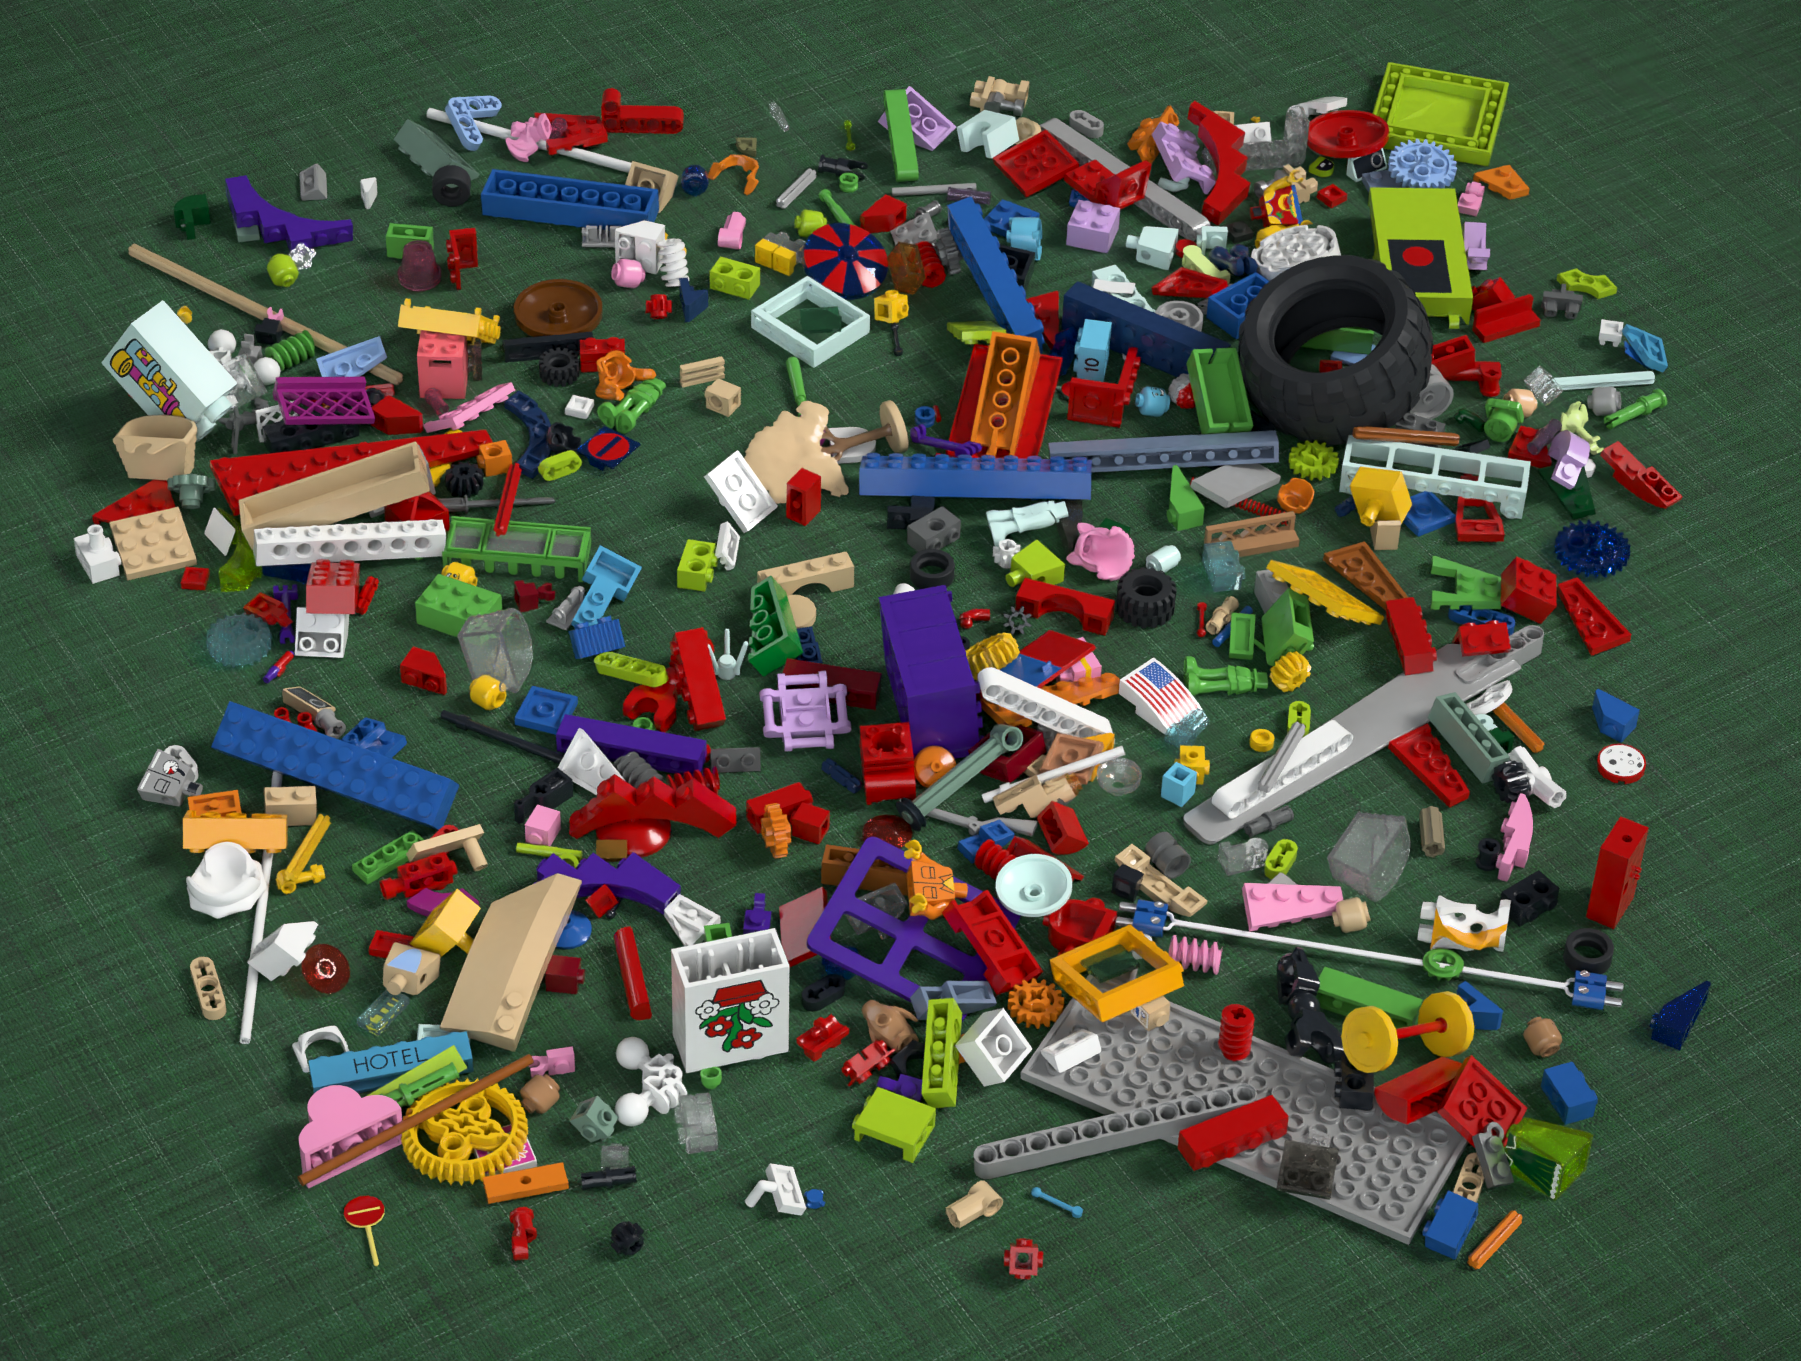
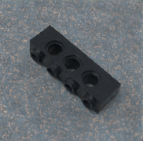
(287, 438)

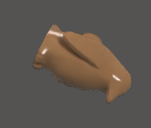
(889, 1024)

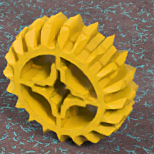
(992, 652)

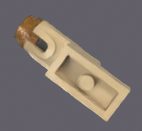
(1037, 797)

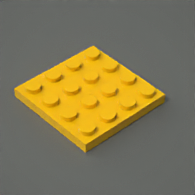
(1325, 593)

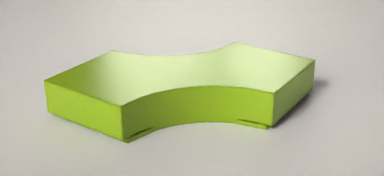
(1597, 286)

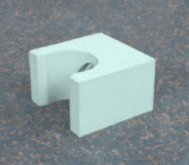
(988, 129)

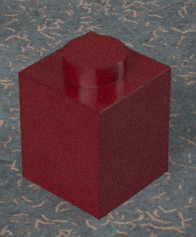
(564, 974)

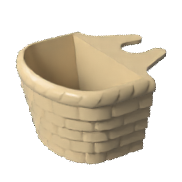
(157, 446)

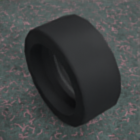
(936, 558)
(1591, 938)

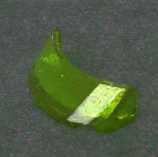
(241, 567)

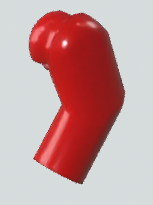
(973, 615)

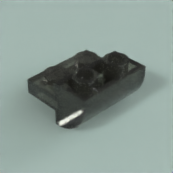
(1307, 1169)

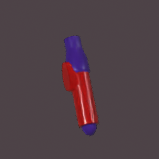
(279, 667)

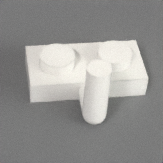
(784, 1187)

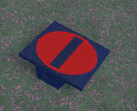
(607, 448)

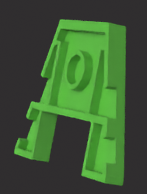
(1471, 586)

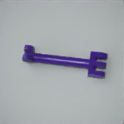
(919, 436)
(285, 597)

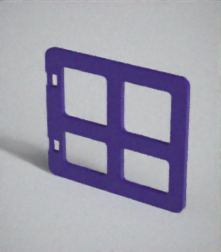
(907, 934)

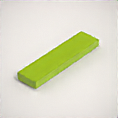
(429, 1066)

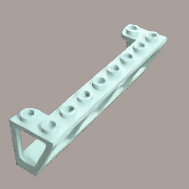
(1511, 498)

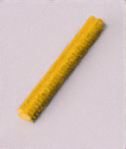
(307, 848)

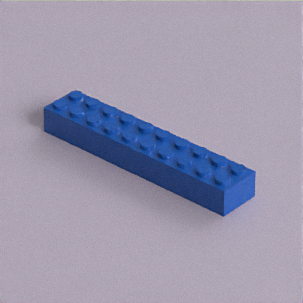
(975, 476)
(335, 766)

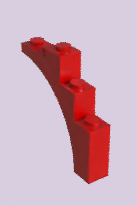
(655, 800)

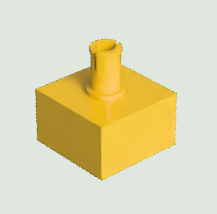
(1380, 495)
(447, 925)

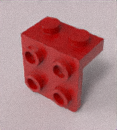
(462, 253)
(1482, 639)

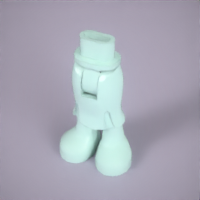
(1024, 519)

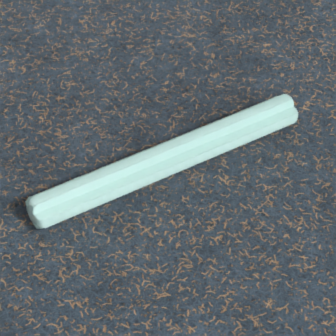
(1606, 380)

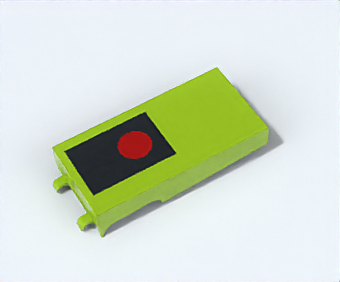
(1423, 241)

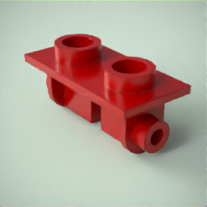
(860, 1069)

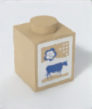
(1152, 1013)

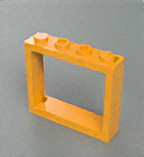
(1124, 997)

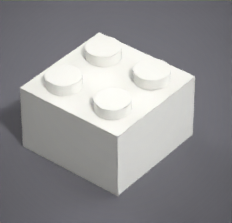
(993, 1047)

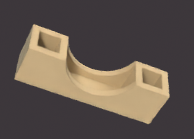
(832, 570)

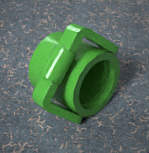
(1502, 419)

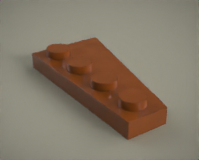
(1366, 572)

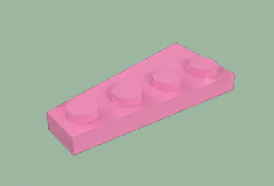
(470, 409)
(1283, 903)

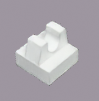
(1610, 332)

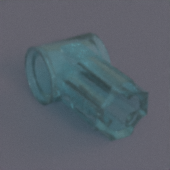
(1187, 729)

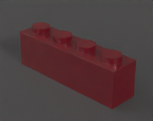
(861, 685)

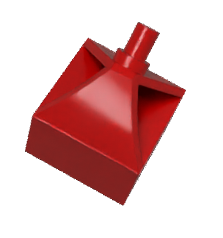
(418, 509)

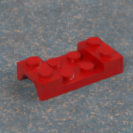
(995, 942)

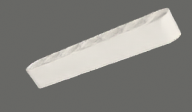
(1040, 705)
(1309, 754)

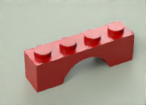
(1041, 597)

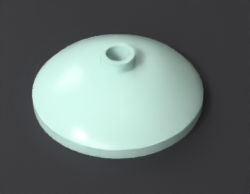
(1033, 885)

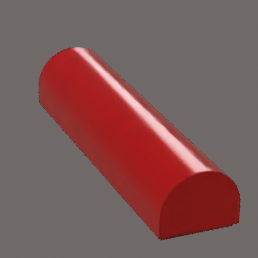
(632, 974)

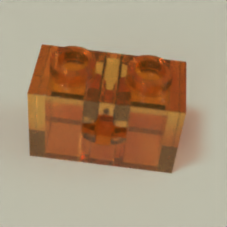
(906, 267)

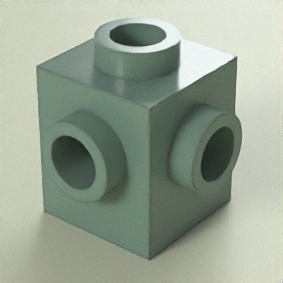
(594, 1119)

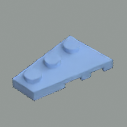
(353, 360)

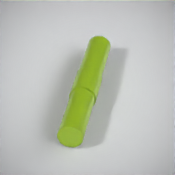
(546, 851)

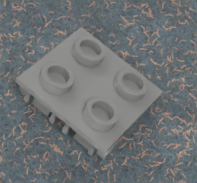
(916, 230)
(597, 237)

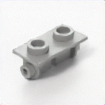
(564, 614)

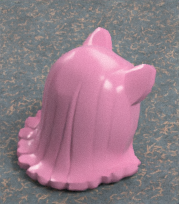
(1103, 551)

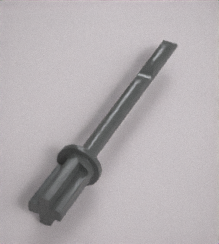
(463, 504)

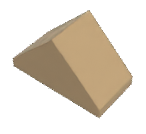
(1385, 535)

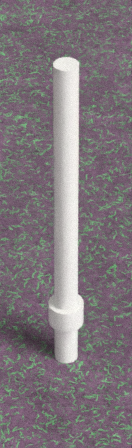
(1070, 768)

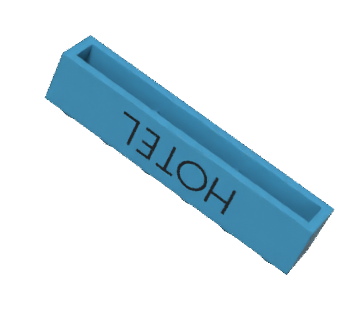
(380, 1065)

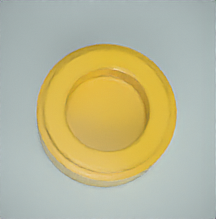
(1261, 740)

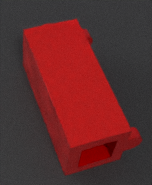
(788, 798)

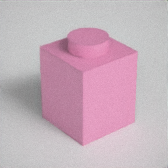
(542, 826)

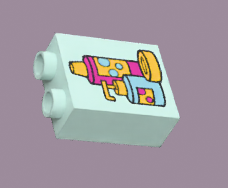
(170, 370)

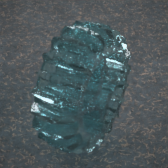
(238, 640)

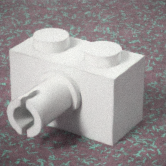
(97, 554)

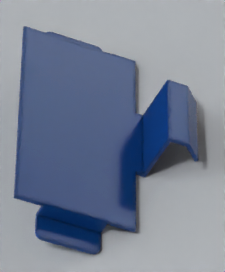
(1631, 352)

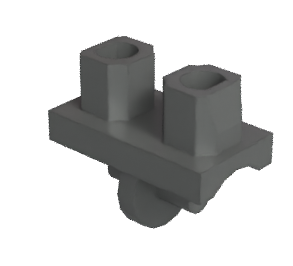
(1561, 300)

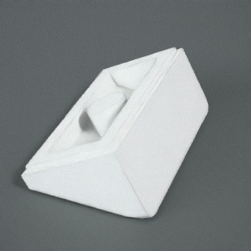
(1072, 1050)

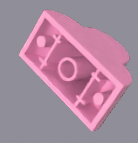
(341, 1121)

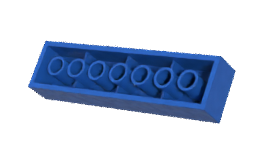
(566, 200)
(991, 271)

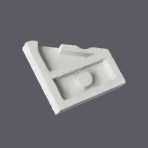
(689, 920)

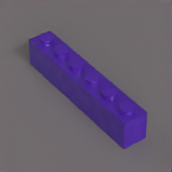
(659, 749)

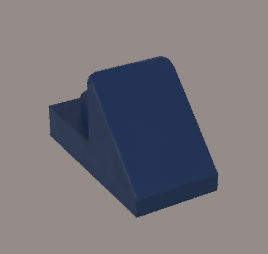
(691, 301)

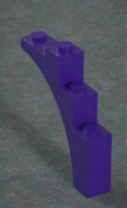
(277, 225)
(631, 879)

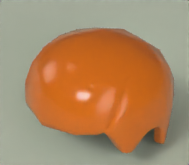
(1295, 495)

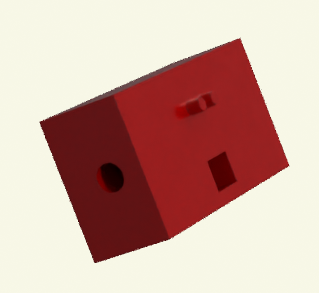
(1617, 872)

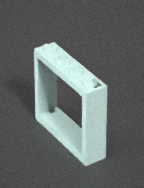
(765, 322)

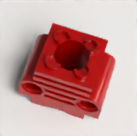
(887, 762)

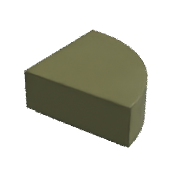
(747, 146)

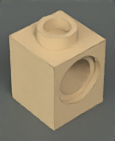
(723, 397)

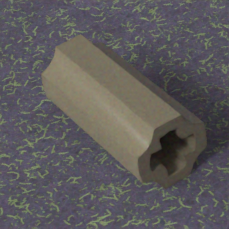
(1431, 831)

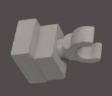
(248, 347)

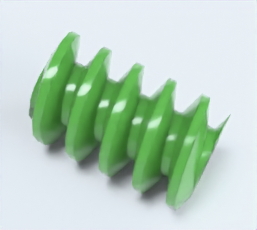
(291, 350)

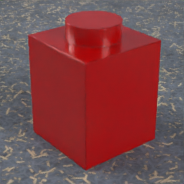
(810, 823)

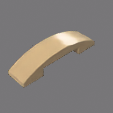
(1158, 886)

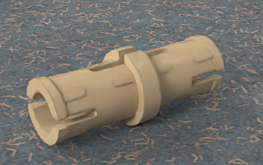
(1222, 615)

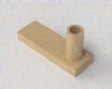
(464, 838)

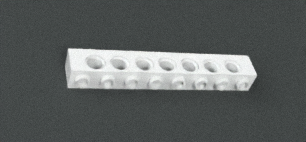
(349, 542)

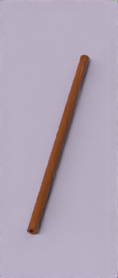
(415, 1120)

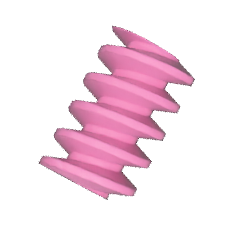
(1196, 954)

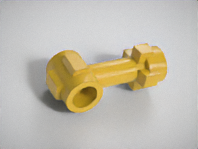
(315, 873)

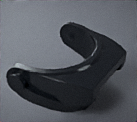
(913, 1050)

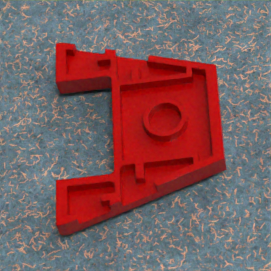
(581, 130)

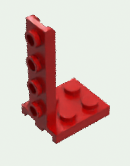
(1102, 401)

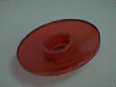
(332, 963)

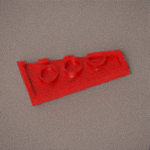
(1592, 619)
(1427, 761)

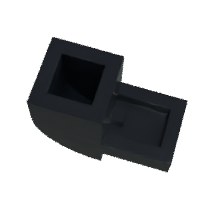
(900, 516)

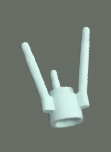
(726, 666)

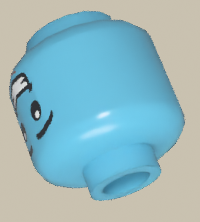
(1152, 401)

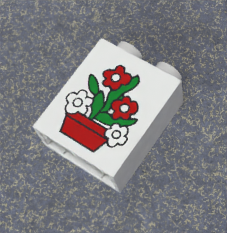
(730, 1000)

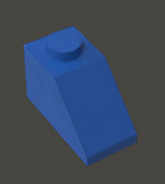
(1614, 716)

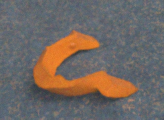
(740, 160)

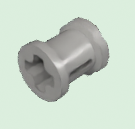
(326, 720)

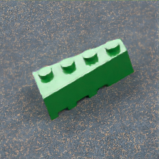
(772, 628)

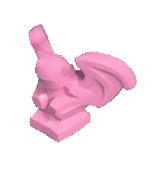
(529, 134)

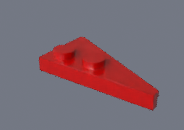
(1047, 310)

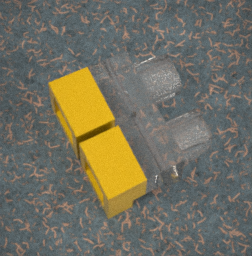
(779, 252)

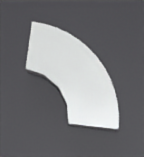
(1491, 698)

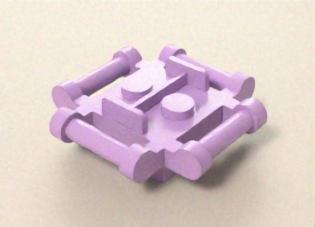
(805, 712)

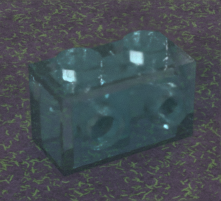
(1223, 566)

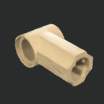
(979, 1201)

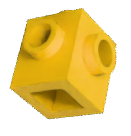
(891, 307)
(1194, 758)

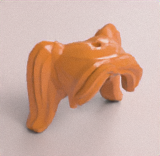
(617, 374)

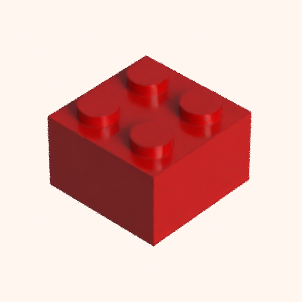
(1528, 590)

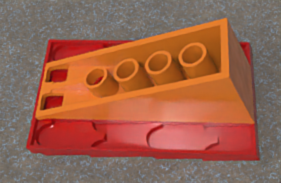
(1006, 397)

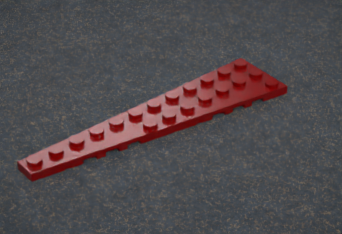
(259, 473)

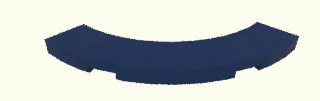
(537, 425)

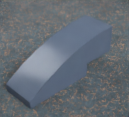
(969, 996)

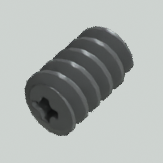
(635, 769)

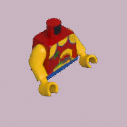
(1280, 204)

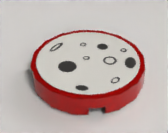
(1621, 763)

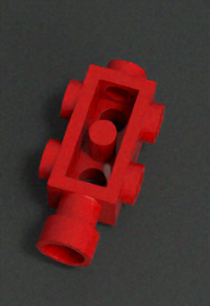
(413, 877)

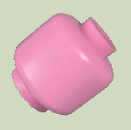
(628, 273)

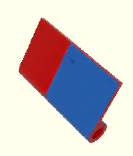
(1046, 658)

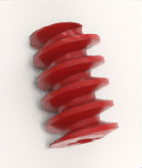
(932, 265)
(708, 779)
(992, 858)
(1236, 1032)

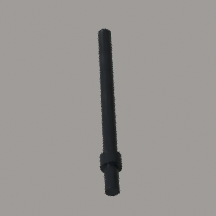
(465, 722)

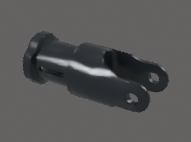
(840, 166)

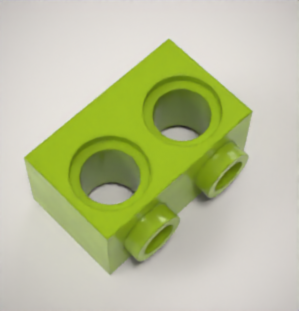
(734, 278)
(696, 565)

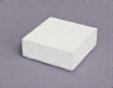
(579, 407)

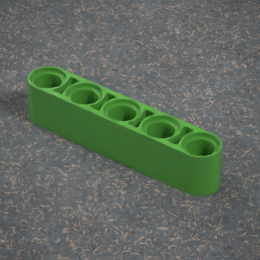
(900, 135)

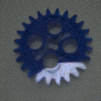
(1592, 548)

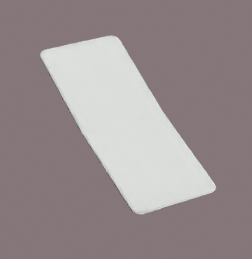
(1114, 287)

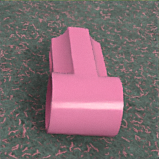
(732, 233)

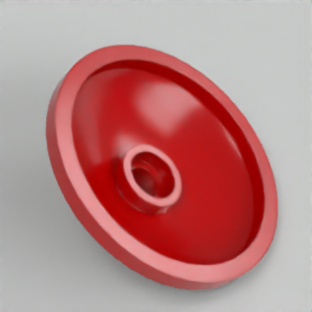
(642, 835)

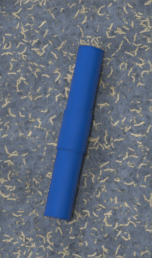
(1225, 633)

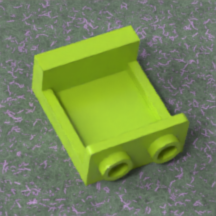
(895, 1121)

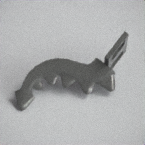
(238, 421)

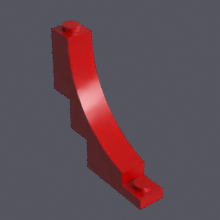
(1223, 143)

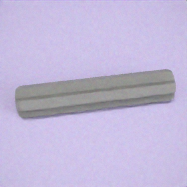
(795, 188)

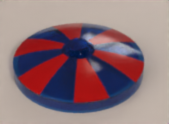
(845, 260)

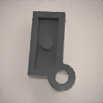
(1493, 1156)

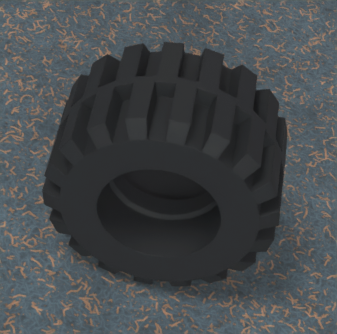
(1146, 597)

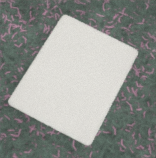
(219, 531)

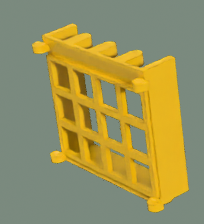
(449, 322)

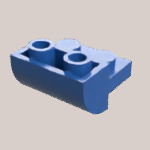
(374, 737)

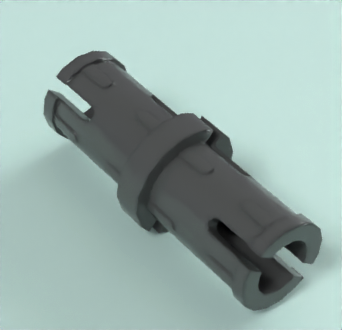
(1268, 821)

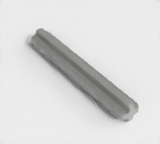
(1281, 757)

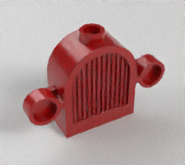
(1079, 923)

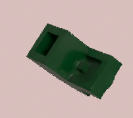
(191, 212)

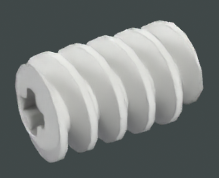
(674, 261)

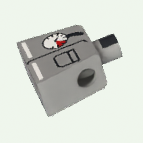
(168, 781)

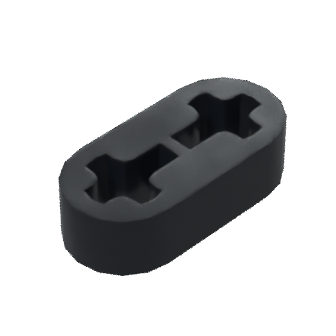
(824, 993)

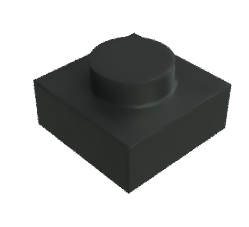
(1239, 232)

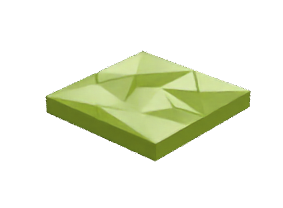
(1442, 108)

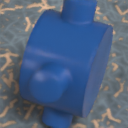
(814, 1199)

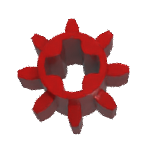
(658, 306)

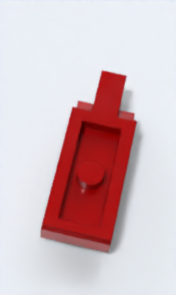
(269, 609)

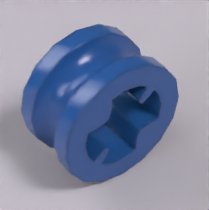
(925, 416)

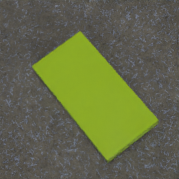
(973, 331)

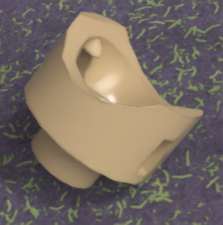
(1026, 129)

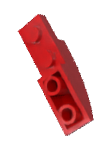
(1642, 482)

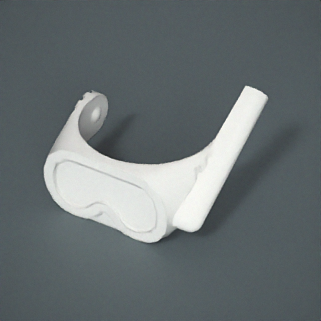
(307, 1038)

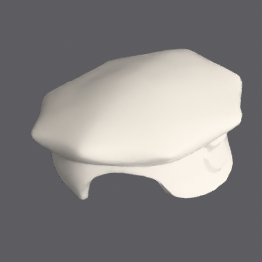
(225, 881)

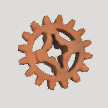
(776, 830)
(1035, 1003)

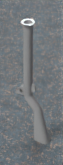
(1024, 827)

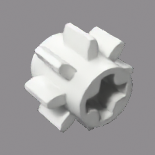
(1005, 552)

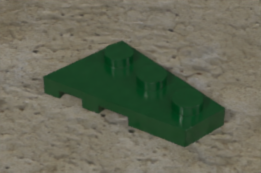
(1577, 500)

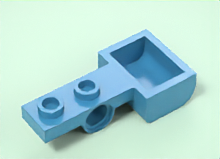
(610, 577)

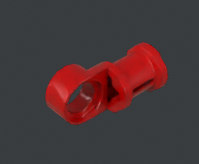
(523, 1232)

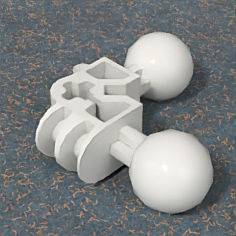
(222, 345)
(660, 1082)

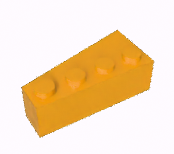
(253, 833)

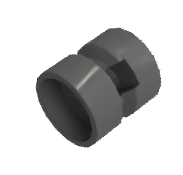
(1167, 855)

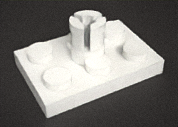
(740, 491)

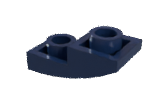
(810, 647)

